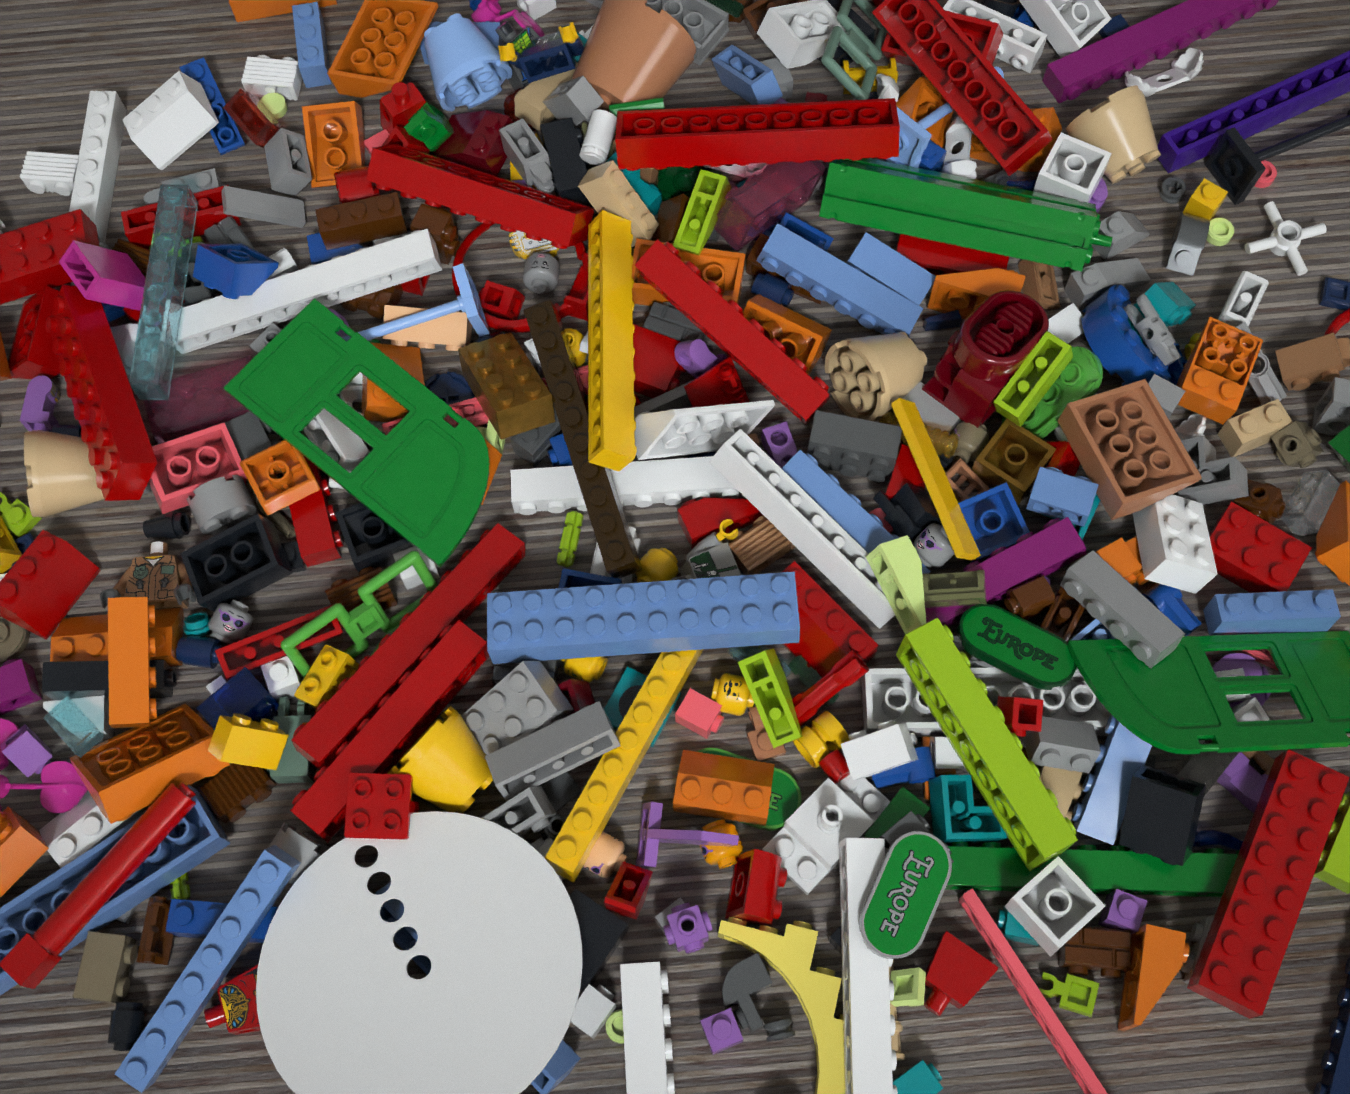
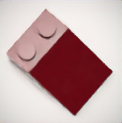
(476, 141)

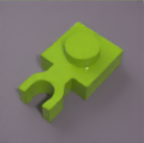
(17, 516)
(1075, 994)

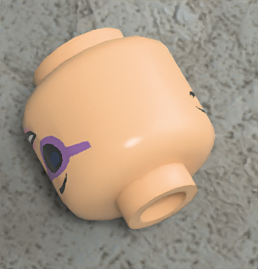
(606, 856)

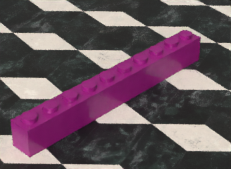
(1144, 43)

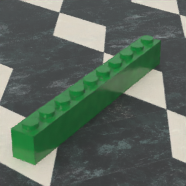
(1101, 870)

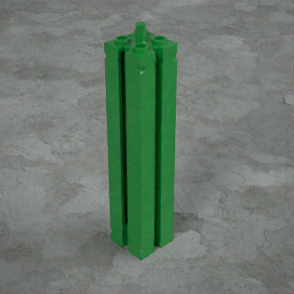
(962, 212)

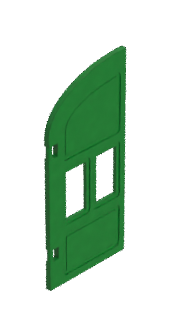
(418, 477)
(1187, 703)

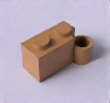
(1313, 361)

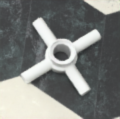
(1285, 238)

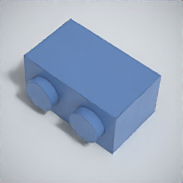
(1062, 495)

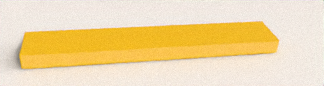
(935, 480)

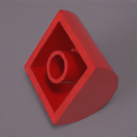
(755, 887)

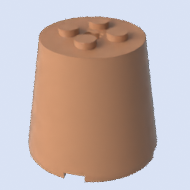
(634, 53)

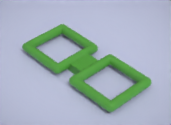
(364, 618)

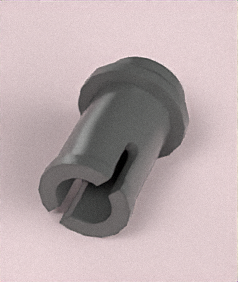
(556, 821)

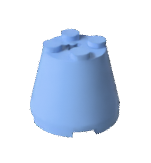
(463, 64)

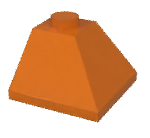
(921, 101)

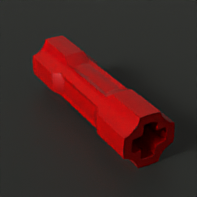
(842, 675)

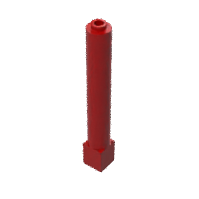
(39, 952)

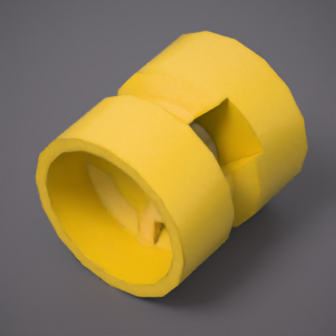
(821, 738)

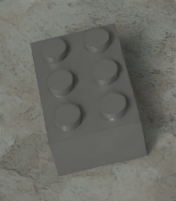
(854, 446)

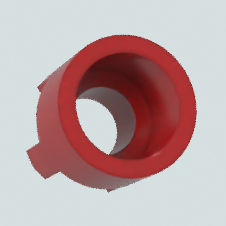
(835, 766)

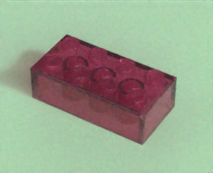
(766, 199)
(196, 402)

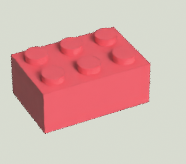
(191, 462)

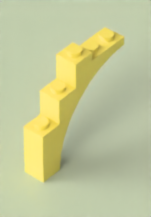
(815, 990)

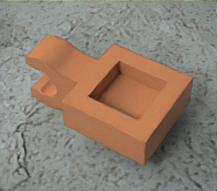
(759, 739)

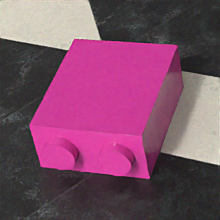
(104, 275)

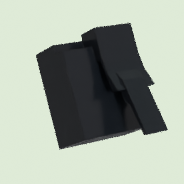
(908, 510)

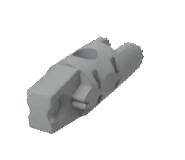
(1153, 330)

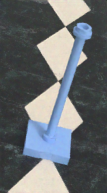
(915, 137)
(467, 302)

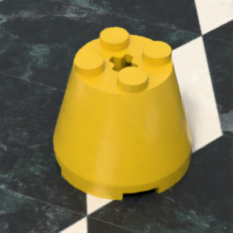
(446, 764)

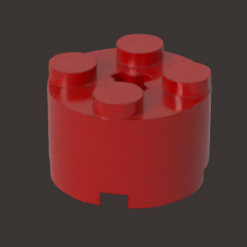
(353, 185)

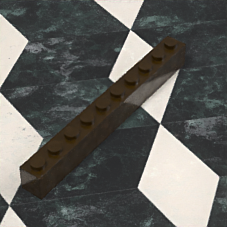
(572, 412)

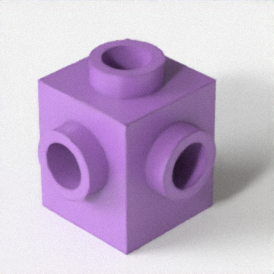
(691, 940)

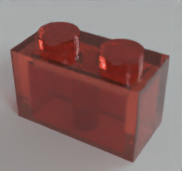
(253, 117)

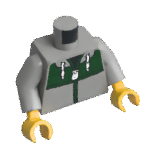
(711, 556)

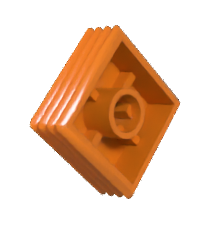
(274, 492)

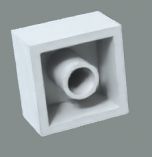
(1072, 169)
(1054, 906)

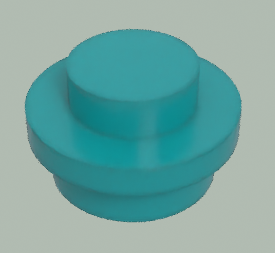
(197, 624)

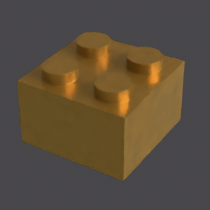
(1013, 458)

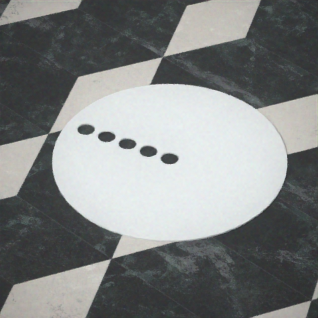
(499, 981)

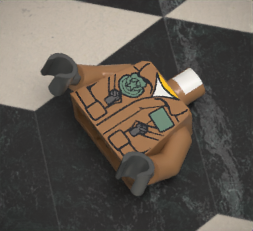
(157, 577)

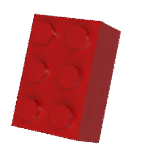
(1255, 551)

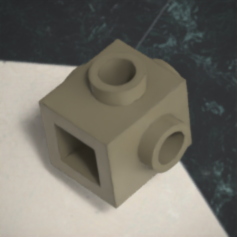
(1297, 445)

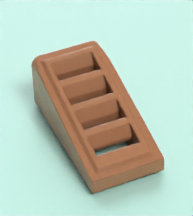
(966, 474)

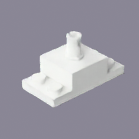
(814, 830)

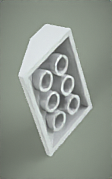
(695, 428)

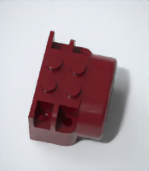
(987, 354)

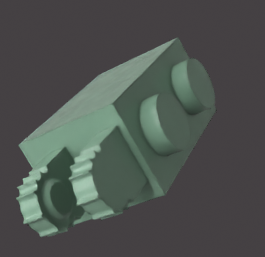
(292, 765)

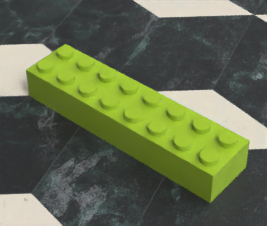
(985, 744)

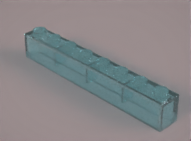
(163, 293)

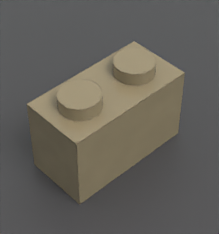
(105, 968)

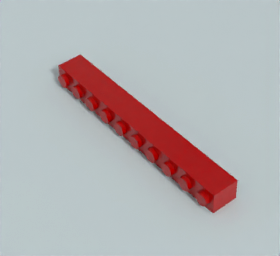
(379, 674)

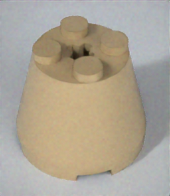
(1121, 128)
(873, 373)
(58, 473)

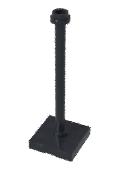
(1240, 168)

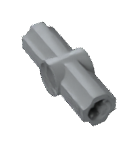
(1264, 380)

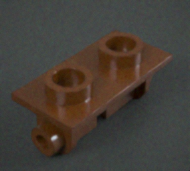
(155, 941)

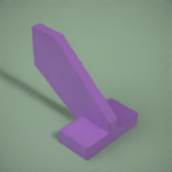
(651, 835)

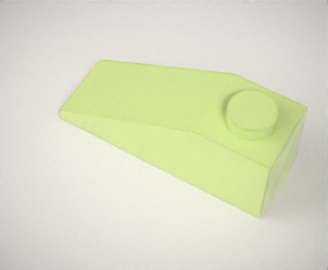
(901, 579)

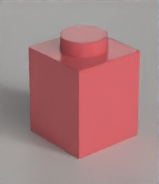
(699, 714)

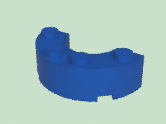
(1114, 340)

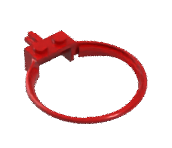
(574, 305)

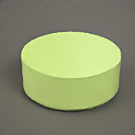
(275, 104)
(1220, 231)
(614, 1027)

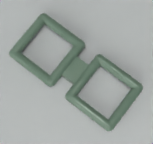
(856, 46)

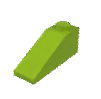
(702, 211)
(771, 696)

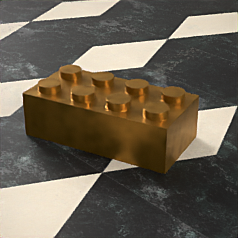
(506, 385)

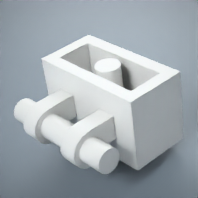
(879, 750)

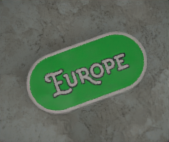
(905, 895)

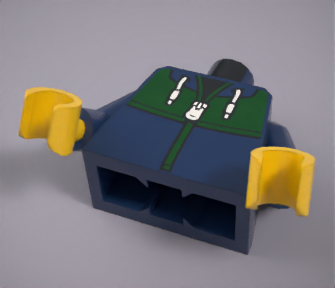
(546, 54)

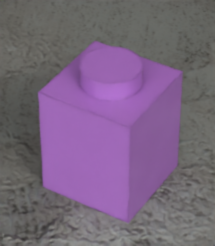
(26, 751)
(1122, 911)
(721, 1031)

